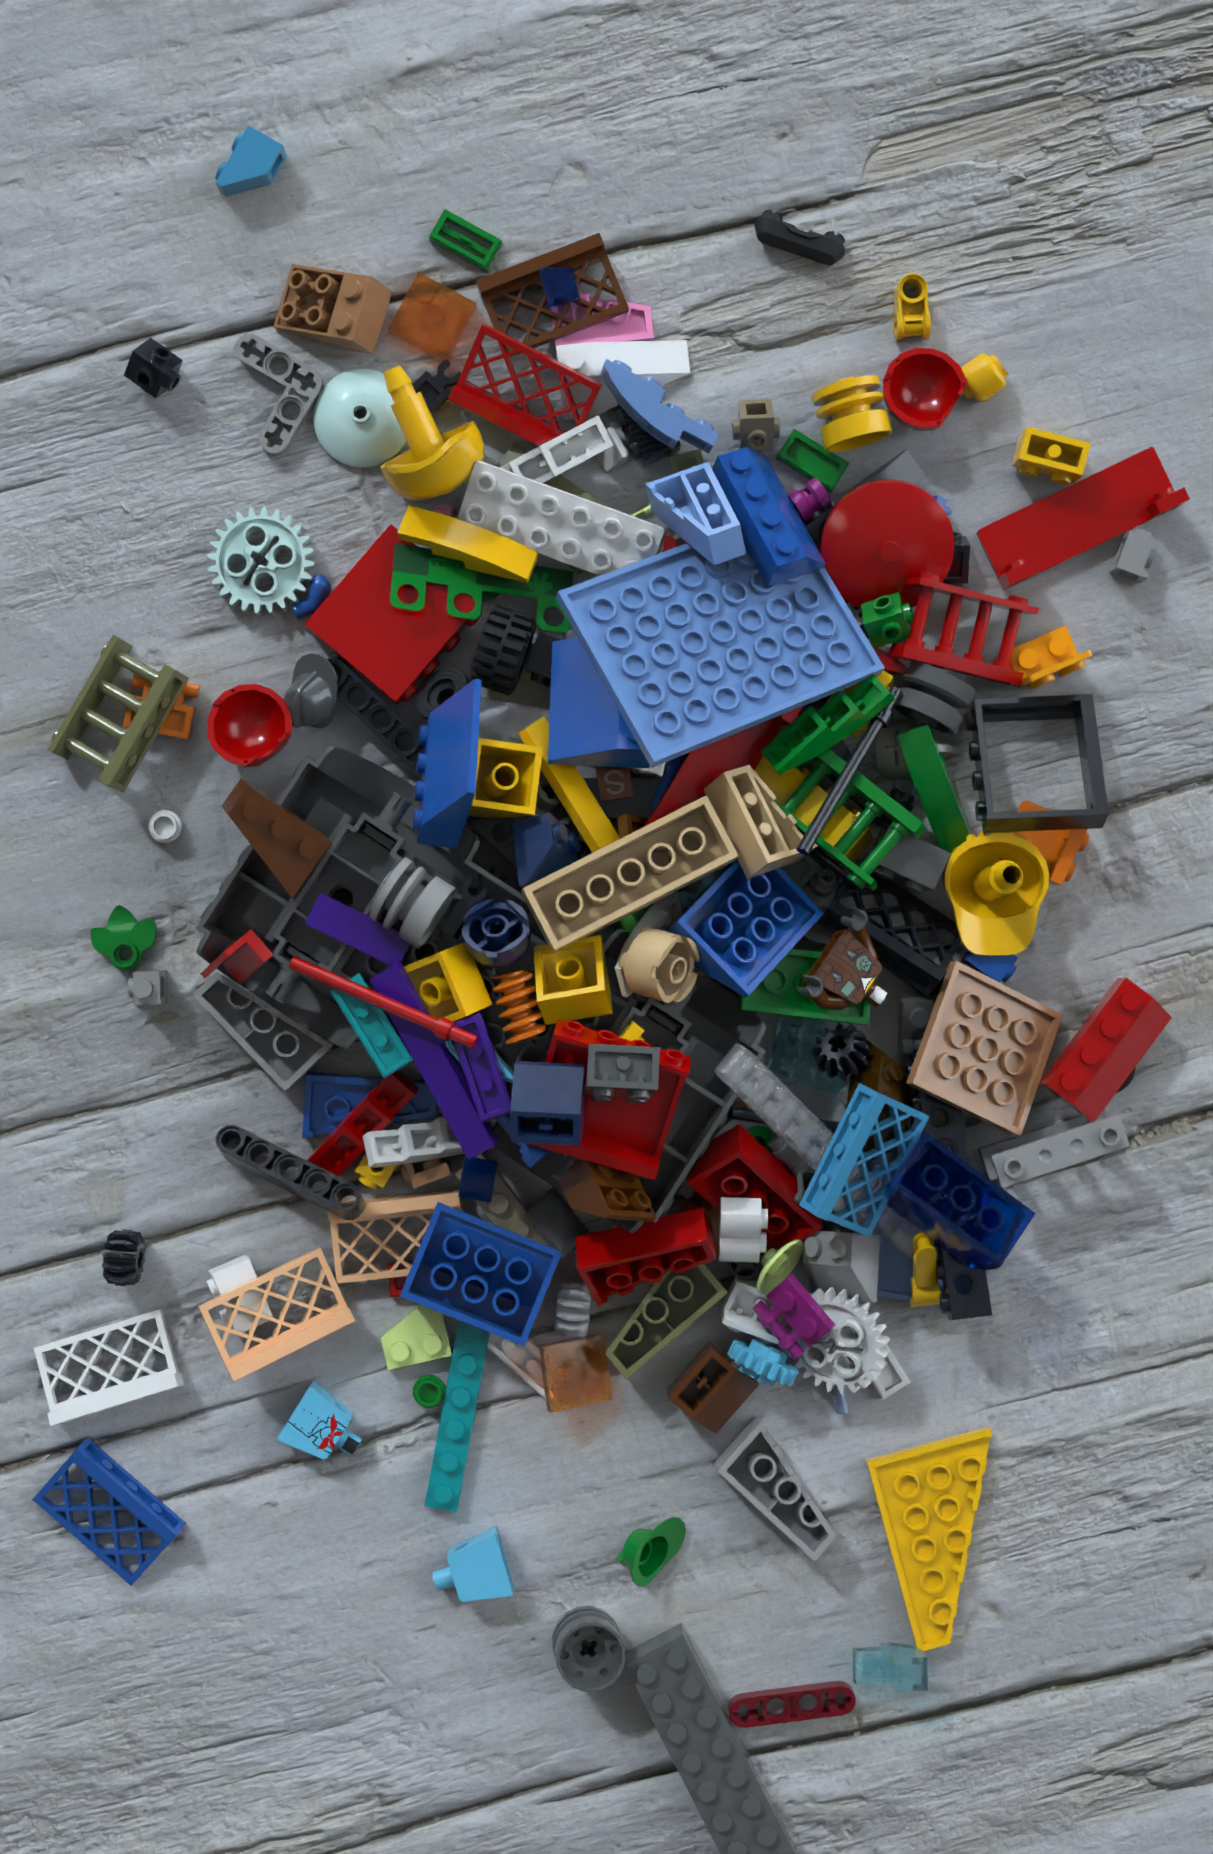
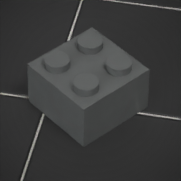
(912, 862)

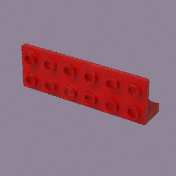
(1079, 518)
(709, 762)

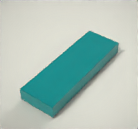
(373, 1031)

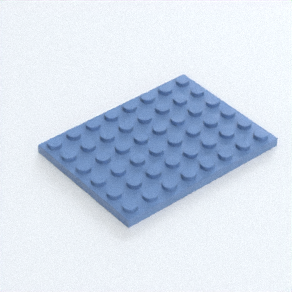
(711, 647)

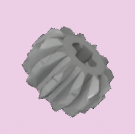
(573, 1309)

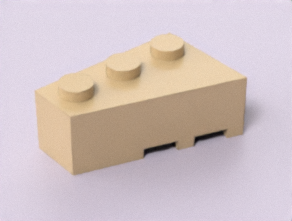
(754, 822)

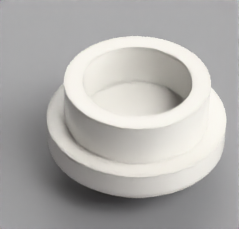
(165, 826)

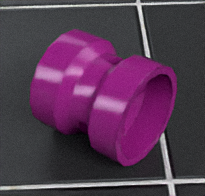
(810, 499)

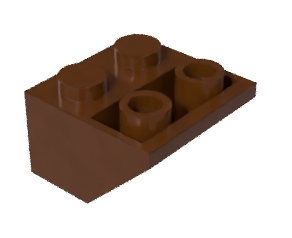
(606, 1192)
(711, 1388)

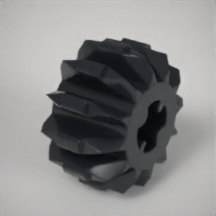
(841, 1051)
(123, 1257)

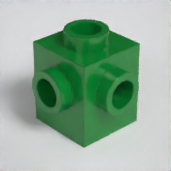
(887, 619)

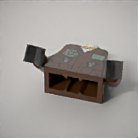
(845, 968)

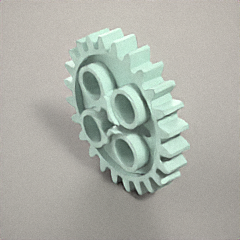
(236, 544)

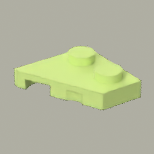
(417, 1339)

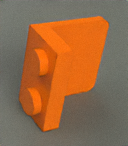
(1056, 846)

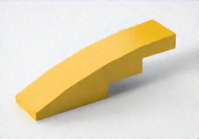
(469, 543)

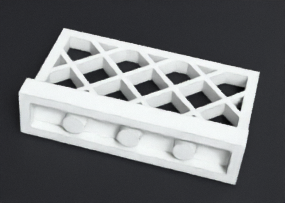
(115, 1395)

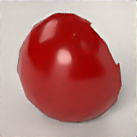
(922, 388)
(249, 725)

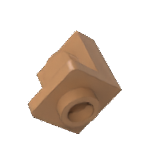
(431, 1171)

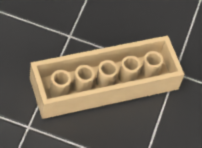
(629, 874)

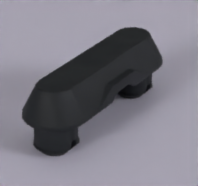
(811, 245)

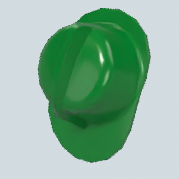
(650, 1550)

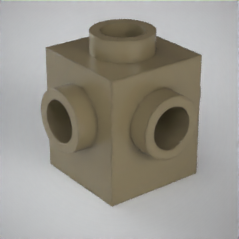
(756, 425)

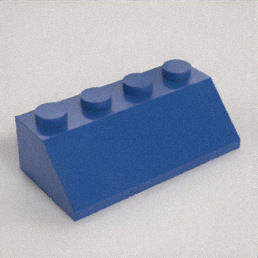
(766, 517)

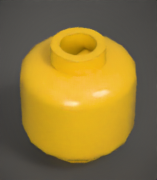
(984, 377)

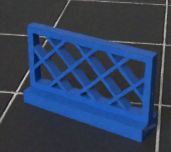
(121, 1488)

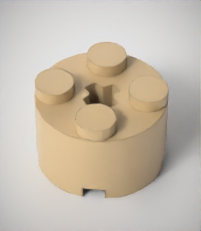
(660, 965)

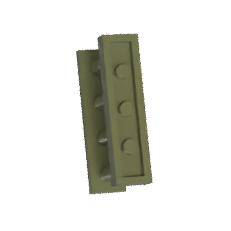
(144, 727)

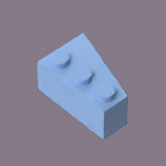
(698, 512)

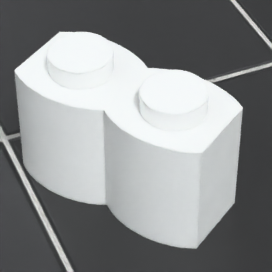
(741, 1229)

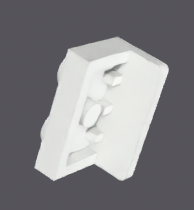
(738, 1311)

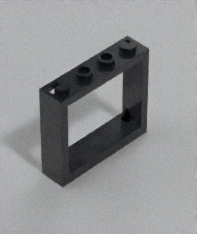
(1039, 708)

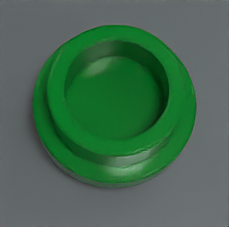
(429, 1391)

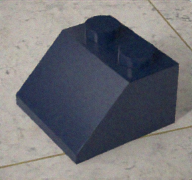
(543, 847)

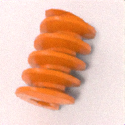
(519, 1005)

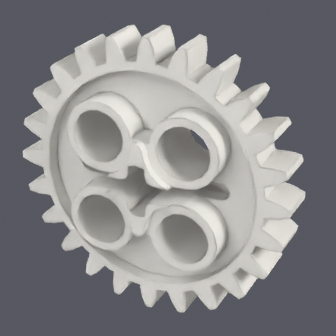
(863, 1348)

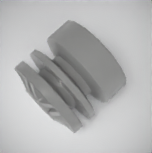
(411, 902)

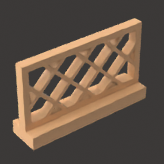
(386, 1208)
(281, 1342)

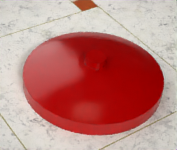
(882, 538)

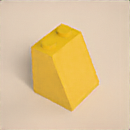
(506, 779)

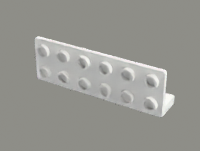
(556, 521)

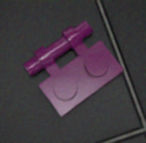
(800, 1312)

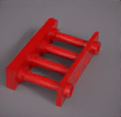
(942, 656)

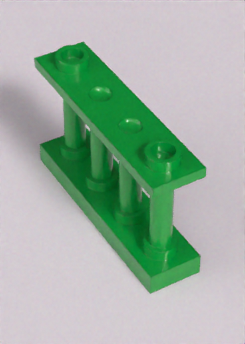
(877, 804)

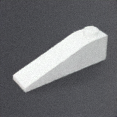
(657, 359)

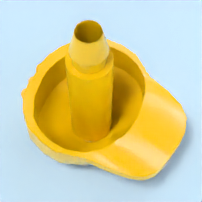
(435, 461)
(994, 898)

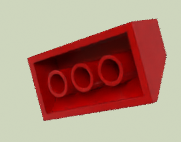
(1106, 1048)
(743, 1168)

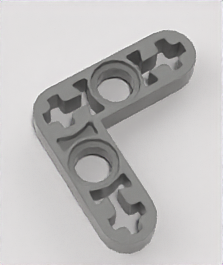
(292, 394)

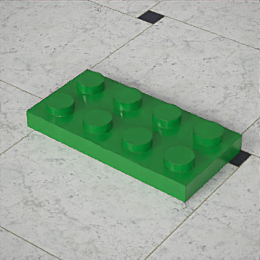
(779, 994)

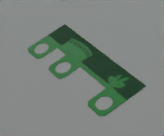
(418, 565)

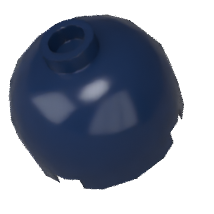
(496, 933)

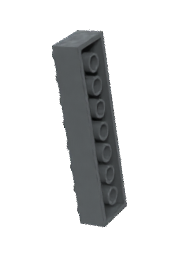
(706, 1746)

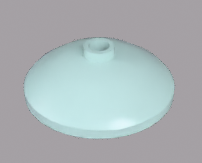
(353, 440)

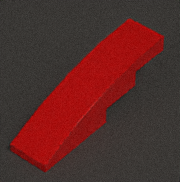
(369, 1115)

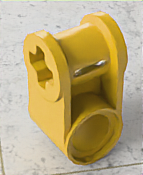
(911, 315)

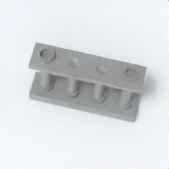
(1052, 1148)

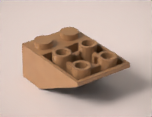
(333, 307)

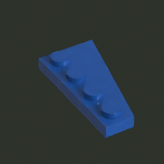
(332, 1097)

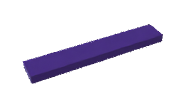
(436, 1065)

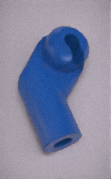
(318, 592)

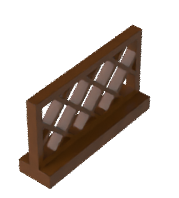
(527, 276)

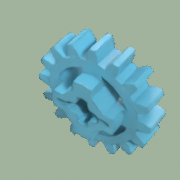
(762, 1362)

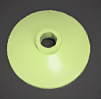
(778, 1265)

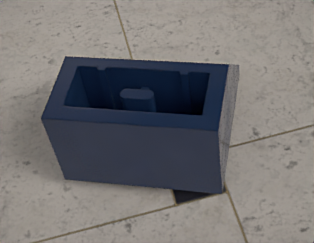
(547, 1103)

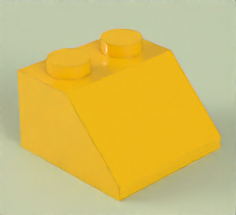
(572, 981)
(449, 983)

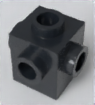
(154, 368)

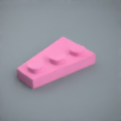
(630, 326)

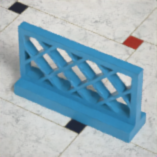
(846, 1152)

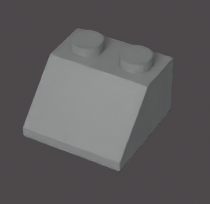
(844, 1262)

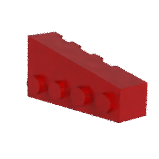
(620, 1259)

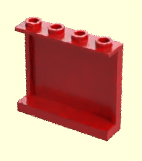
(383, 641)
(617, 1131)

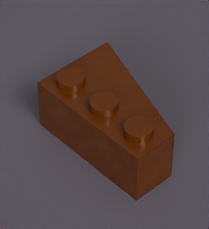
(277, 835)

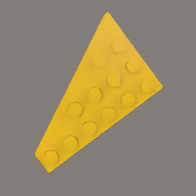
(928, 1516)

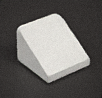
(614, 455)

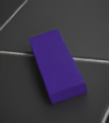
(356, 930)
(483, 1071)

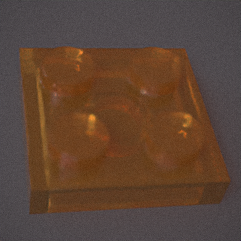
(432, 317)
(575, 1372)

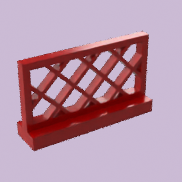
(507, 414)

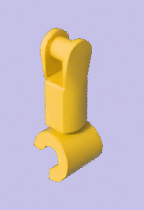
(924, 1283)

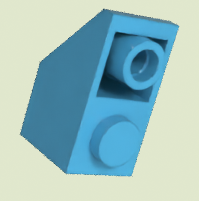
(252, 163)

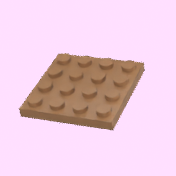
(984, 1048)

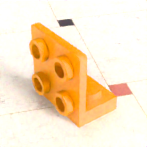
(1046, 656)

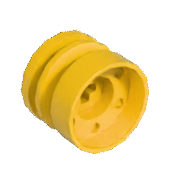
(850, 406)

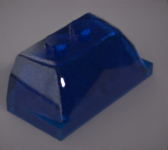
(956, 1205)

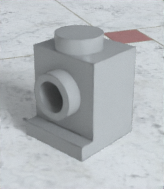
(1134, 555)
(148, 987)

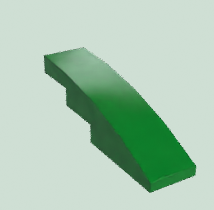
(820, 730)
(934, 787)

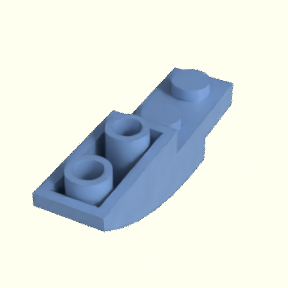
(642, 400)

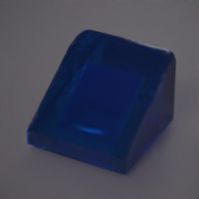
(559, 285)
(478, 1179)

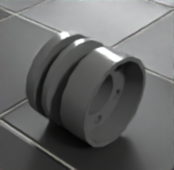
(590, 1667)

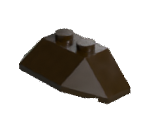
(886, 1078)

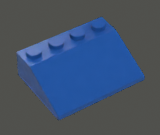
(583, 716)
(447, 768)
(745, 925)
(481, 1273)

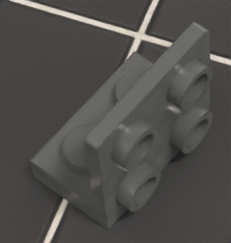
(622, 1073)

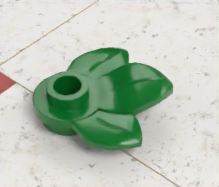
(122, 933)

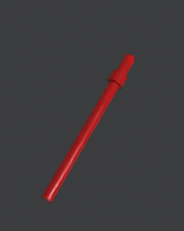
(442, 1028)

